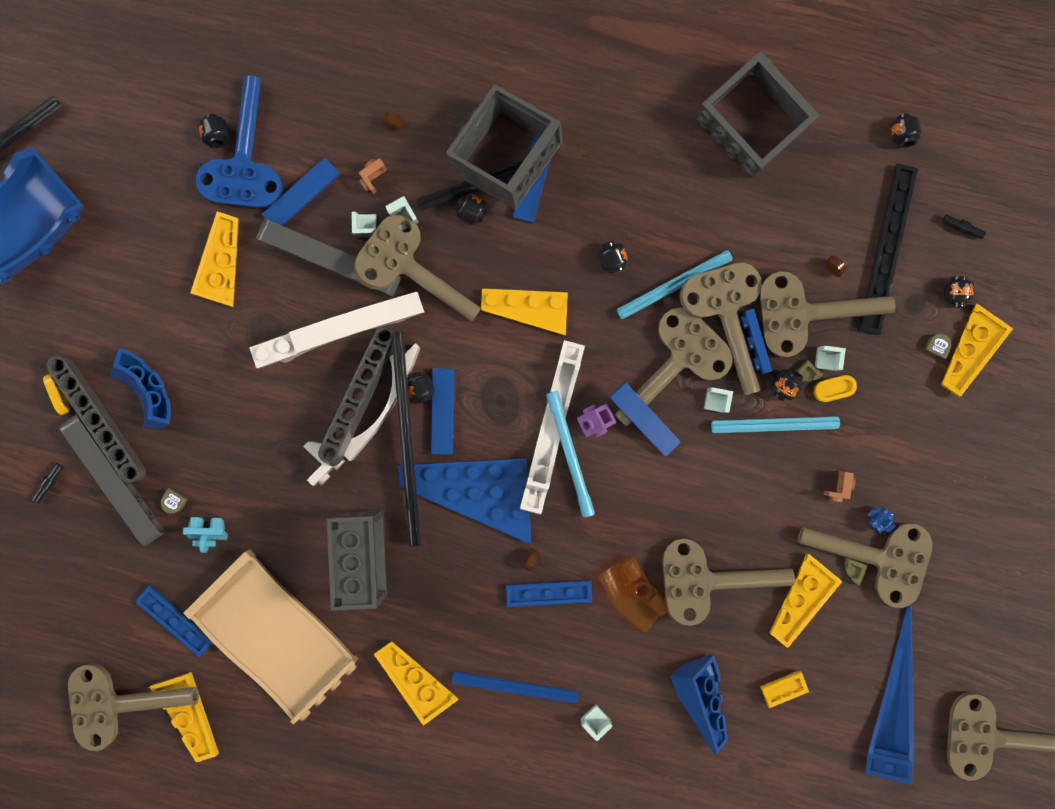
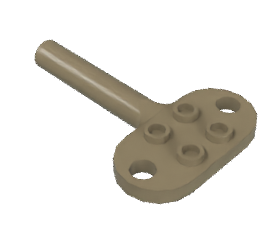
(391, 254)
(722, 294)
(787, 312)
(691, 347)
(899, 563)
(690, 581)
(97, 706)
(975, 737)

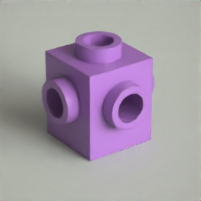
(593, 423)

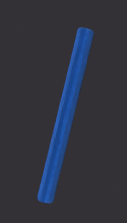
(515, 687)

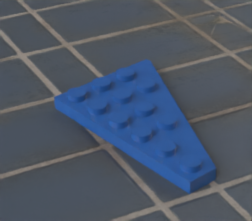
(480, 490)

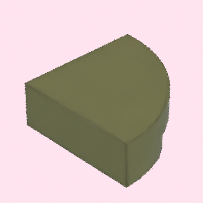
(809, 371)
(854, 570)

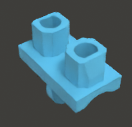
(206, 535)

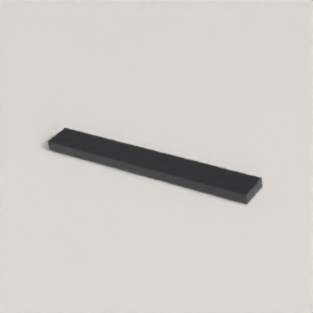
(889, 242)

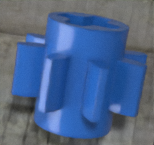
(881, 520)

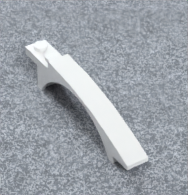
(326, 331)
(549, 438)
(357, 443)

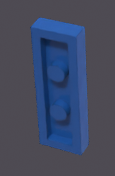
(755, 342)

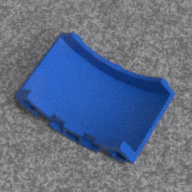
(33, 212)

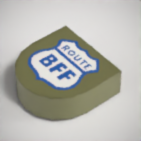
(939, 345)
(173, 501)

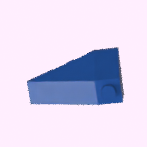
(698, 691)

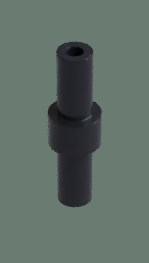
(964, 226)
(47, 483)

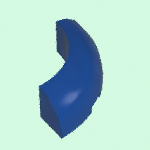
(146, 385)

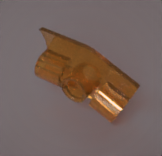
(621, 584)

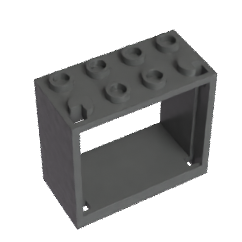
(779, 90)
(480, 121)
(357, 560)

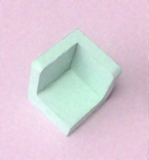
(401, 207)
(363, 224)
(830, 358)
(718, 400)
(596, 722)

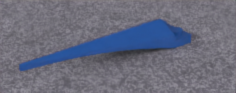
(892, 743)

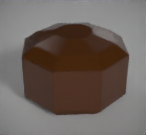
(393, 121)

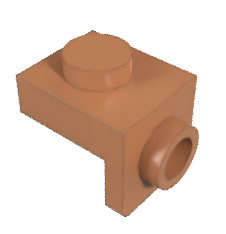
(371, 171)
(844, 486)

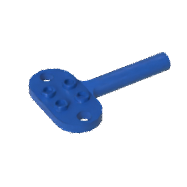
(239, 179)

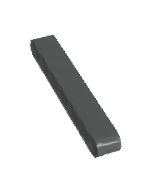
(315, 252)
(358, 406)
(87, 415)
(120, 493)

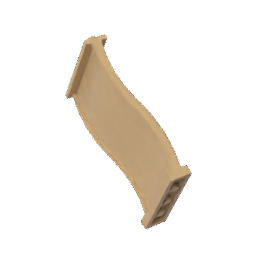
(272, 636)

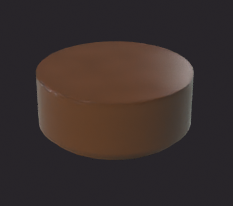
(835, 266)
(530, 560)

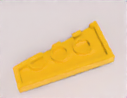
(218, 264)
(533, 308)
(976, 346)
(810, 591)
(418, 687)
(190, 720)

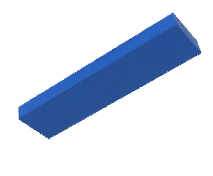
(302, 193)
(527, 209)
(443, 411)
(644, 418)
(548, 593)
(173, 620)

